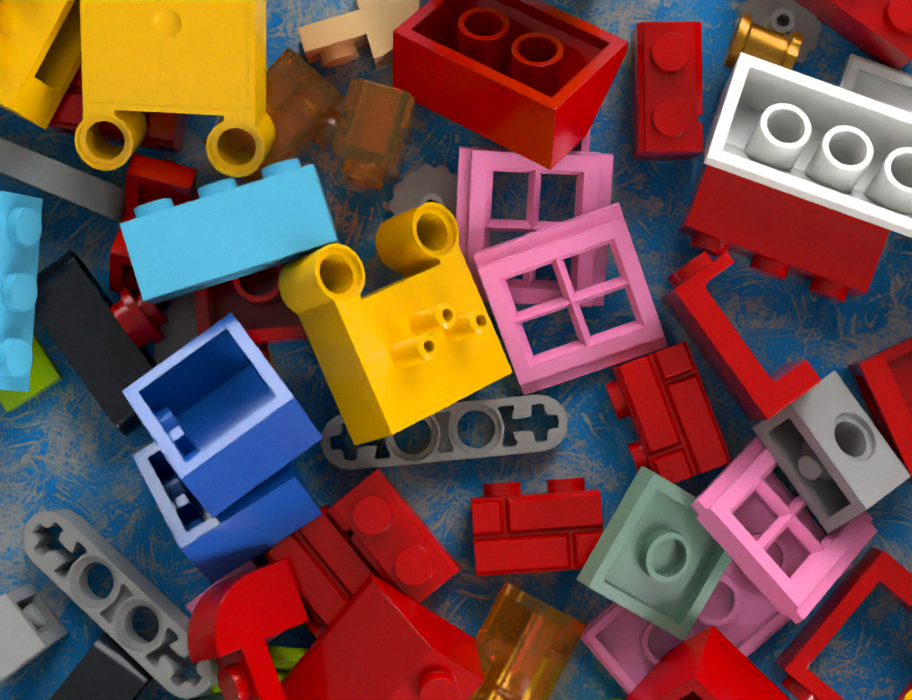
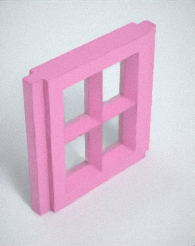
(474, 219)
(551, 247)
(825, 560)

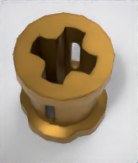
(762, 44)

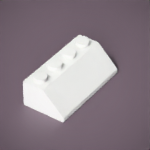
(815, 142)

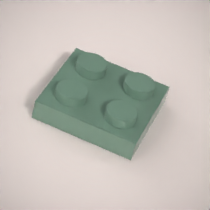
(656, 556)

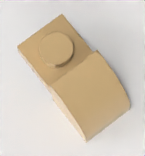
(372, 25)

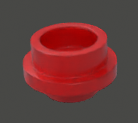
(139, 318)

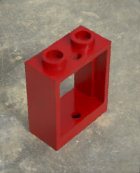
(872, 569)

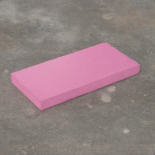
(736, 607)

